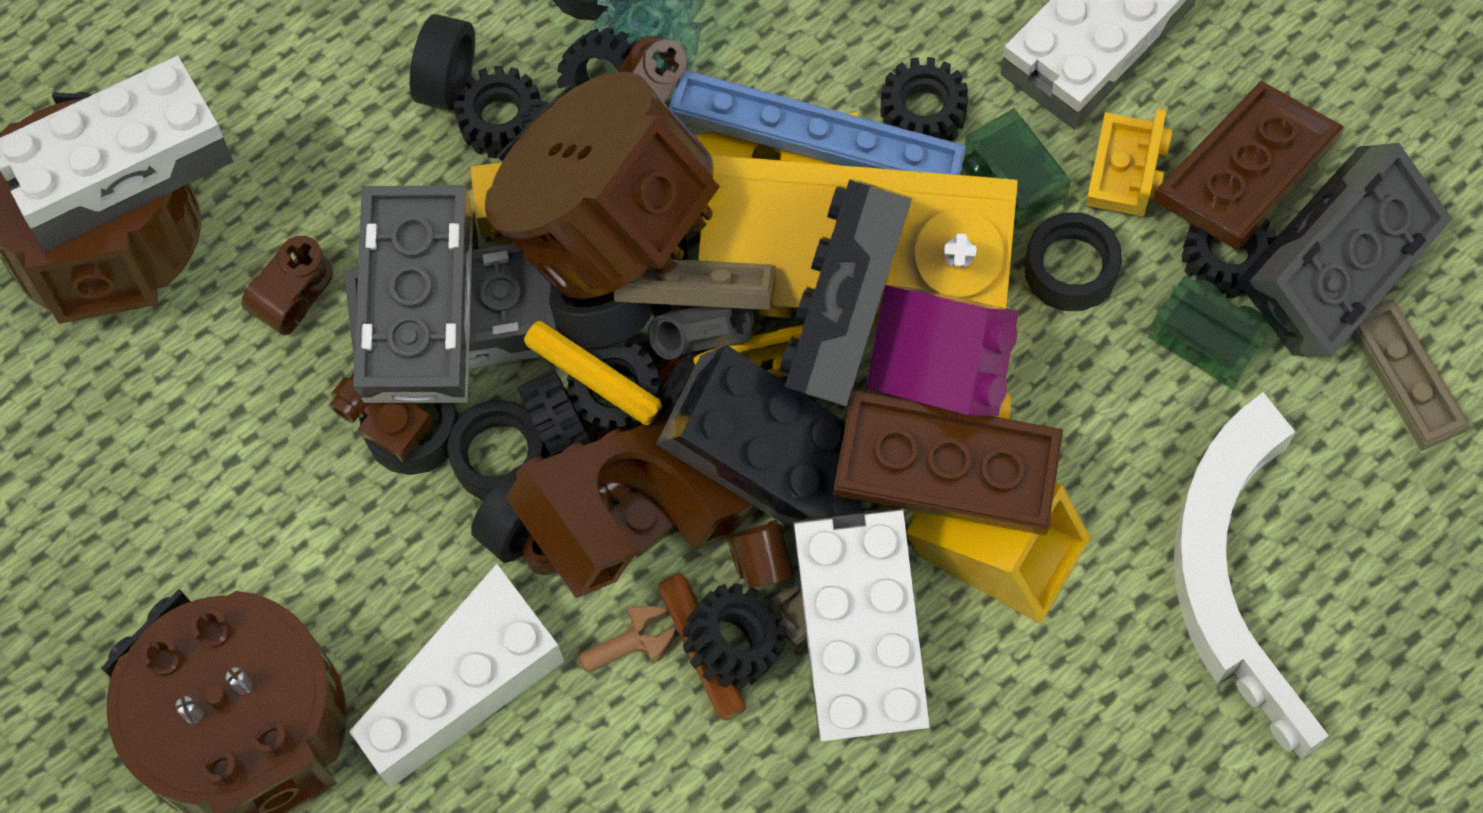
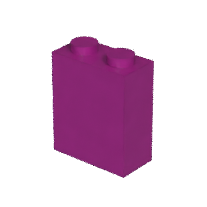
(942, 350)

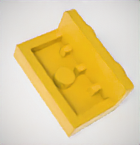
(1126, 163)

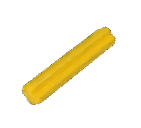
(592, 372)

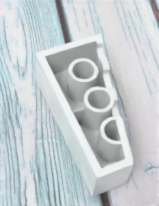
(458, 679)

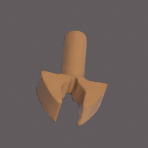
(631, 640)

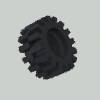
(929, 79)
(486, 91)
(1223, 275)
(720, 656)

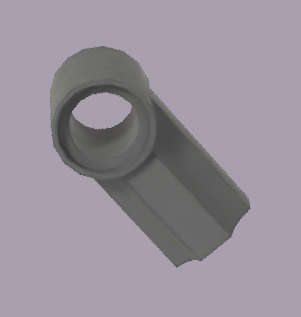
(698, 328)

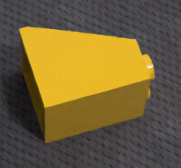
(1006, 563)

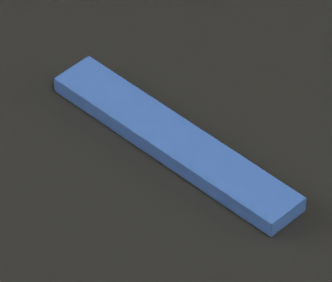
(809, 128)

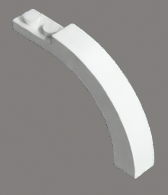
(1202, 577)

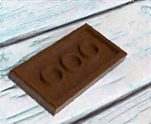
(1248, 165)
(948, 463)

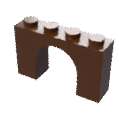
(577, 533)

